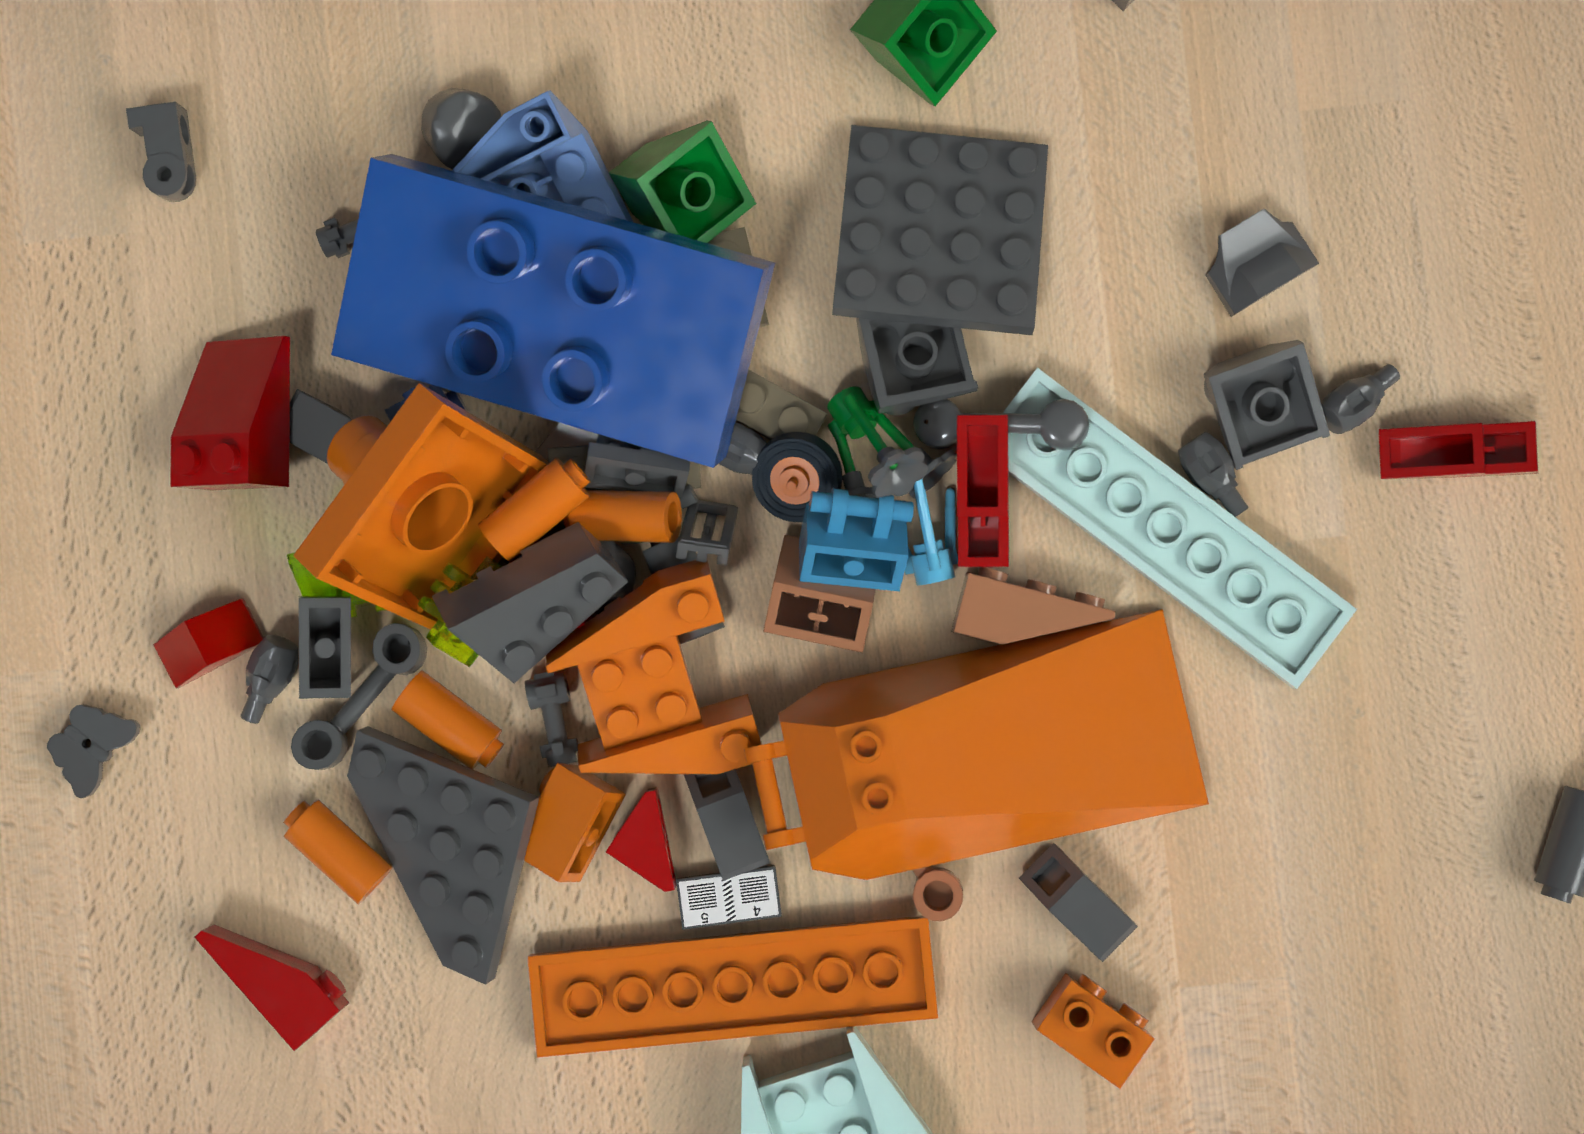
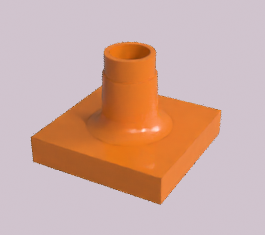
(413, 502)

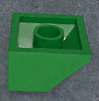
(924, 41)
(684, 184)

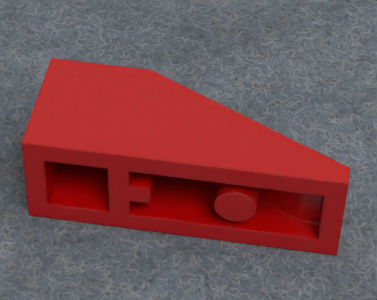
(282, 987)

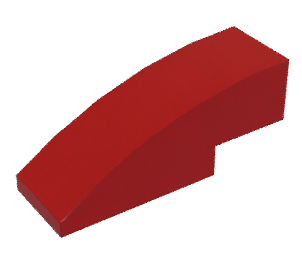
(1459, 450)
(983, 490)

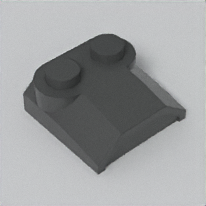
(913, 364)
(1265, 401)

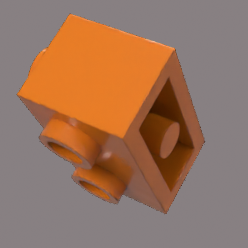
(570, 822)
(1093, 1029)

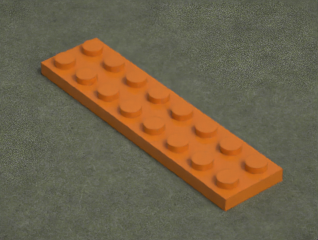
(732, 986)

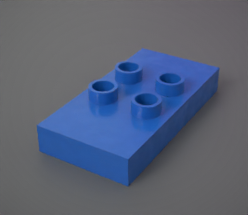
(551, 308)

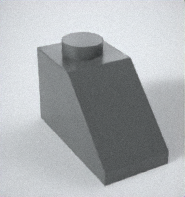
(324, 647)

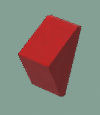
(208, 642)
(644, 843)

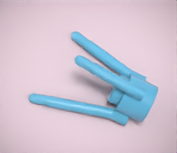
(931, 560)

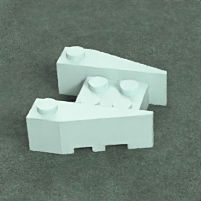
(829, 1097)

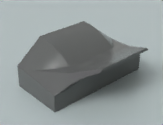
(1257, 260)

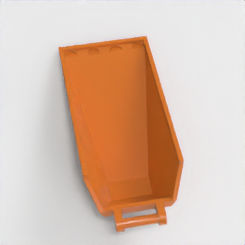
(985, 750)

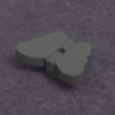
(84, 764)

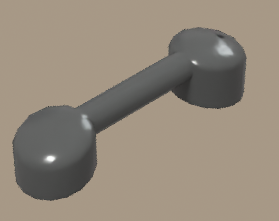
(1060, 424)
(324, 743)

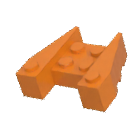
(644, 687)

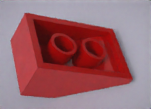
(235, 418)

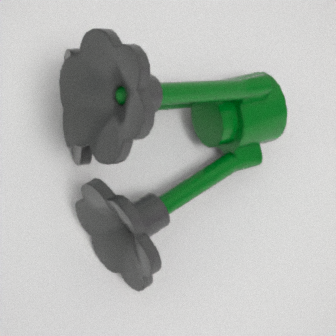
(897, 468)

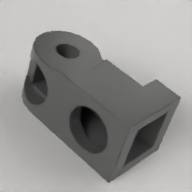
(168, 149)

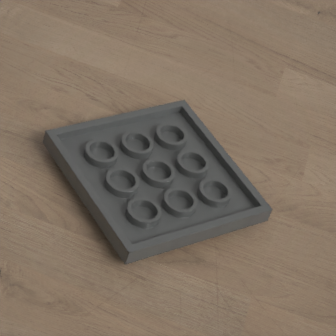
(941, 230)

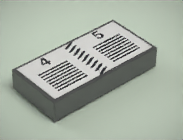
(711, 901)

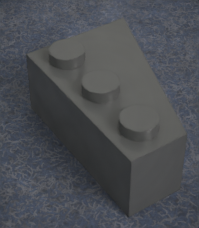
(533, 602)

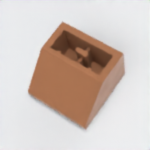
(816, 611)

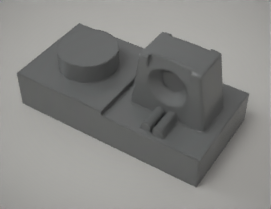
(617, 467)

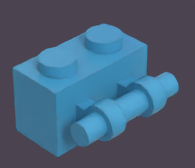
(854, 540)

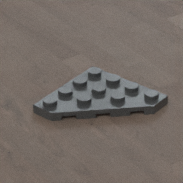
(451, 841)

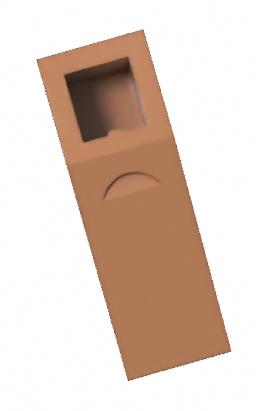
(1010, 613)

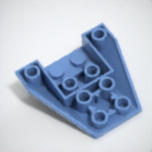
(546, 154)

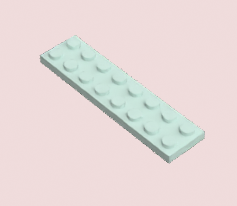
(1179, 539)

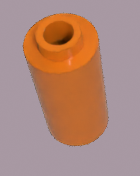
(535, 508)
(629, 516)
(448, 721)
(336, 850)

